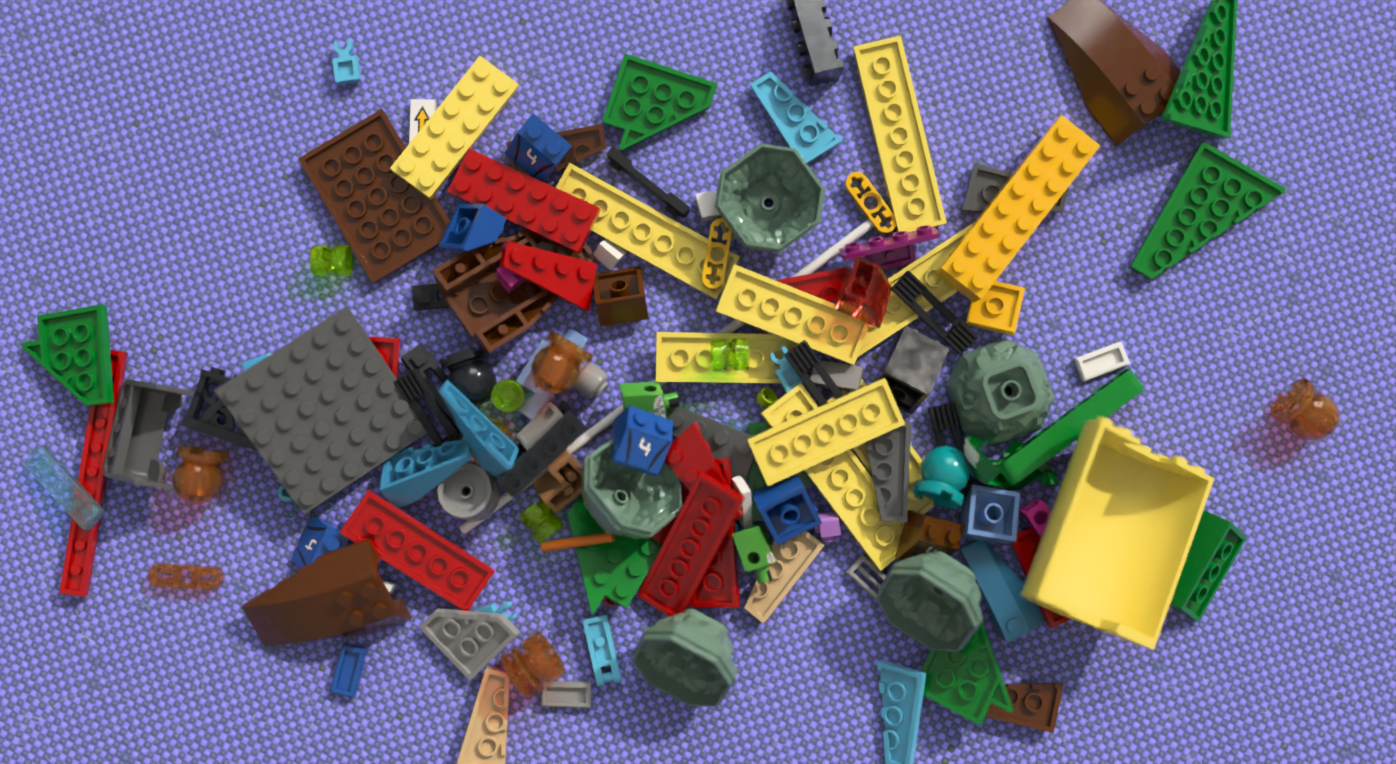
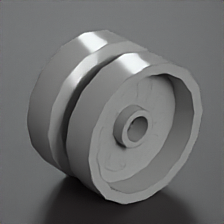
(481, 500)

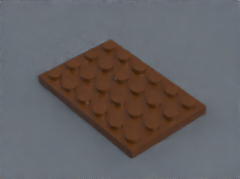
(375, 208)

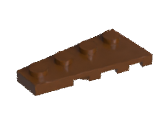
(585, 141)
(1033, 705)

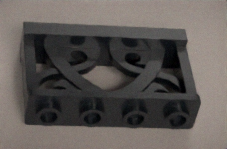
(209, 421)
(543, 452)

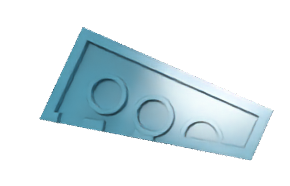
(794, 119)
(902, 703)

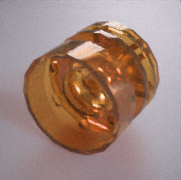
(537, 662)

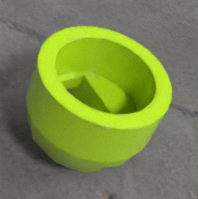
(769, 394)

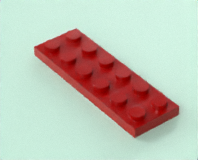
(525, 200)
(690, 545)
(418, 551)
(720, 583)

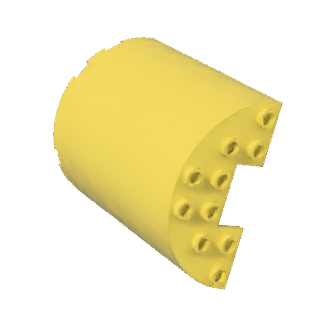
(1117, 534)

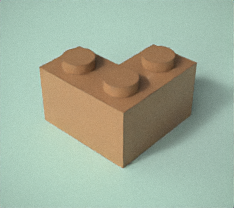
(561, 481)

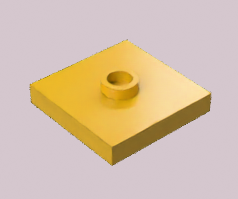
(997, 309)

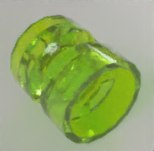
(335, 260)
(730, 355)
(509, 396)
(541, 521)

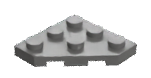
(469, 637)

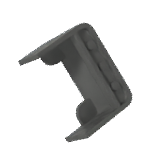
(139, 433)

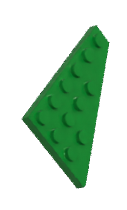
(1205, 85)
(1203, 204)

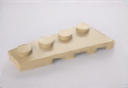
(789, 565)
(488, 722)

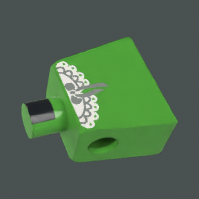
(648, 397)
(751, 542)

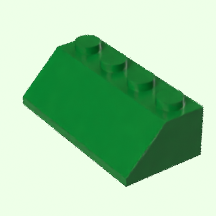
(1206, 565)

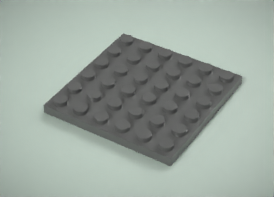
(322, 410)

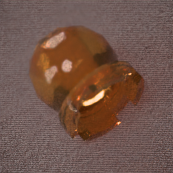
(558, 365)
(1306, 411)
(199, 475)

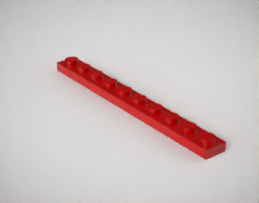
(82, 543)

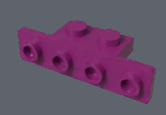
(890, 251)

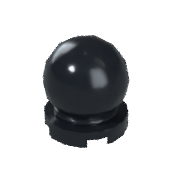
(471, 374)

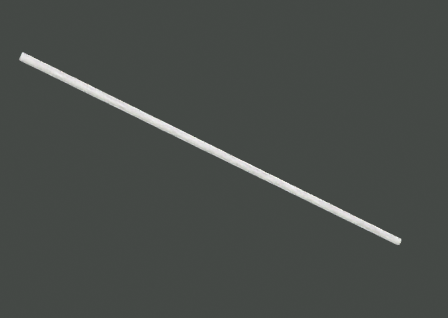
(730, 328)

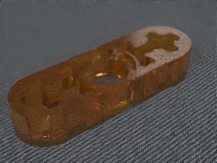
(178, 583)

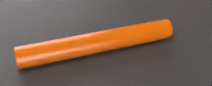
(577, 542)

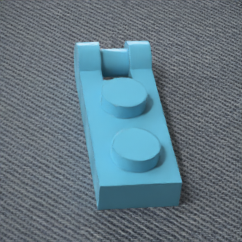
(602, 649)

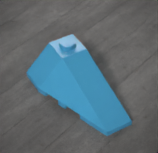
(488, 443)
(416, 472)
(1001, 592)

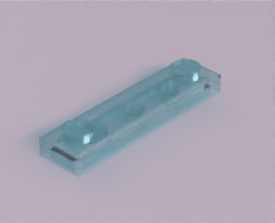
(64, 487)

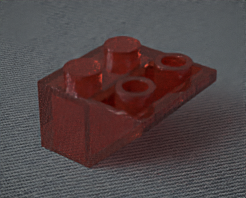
(864, 292)

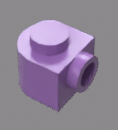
(829, 527)

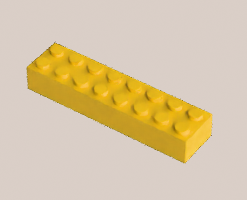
(1017, 209)

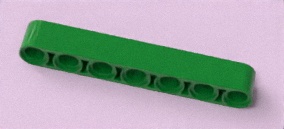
(1068, 426)

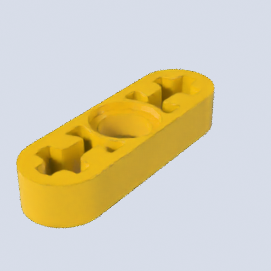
(854, 192)
(708, 270)

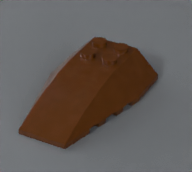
(1114, 65)
(481, 301)
(327, 600)

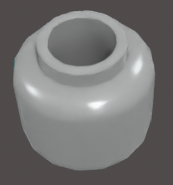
(591, 381)

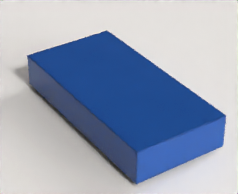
(348, 670)

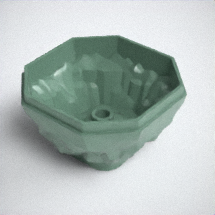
(776, 176)
(980, 398)
(627, 499)
(932, 601)
(687, 658)

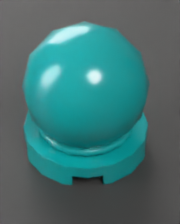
(943, 475)

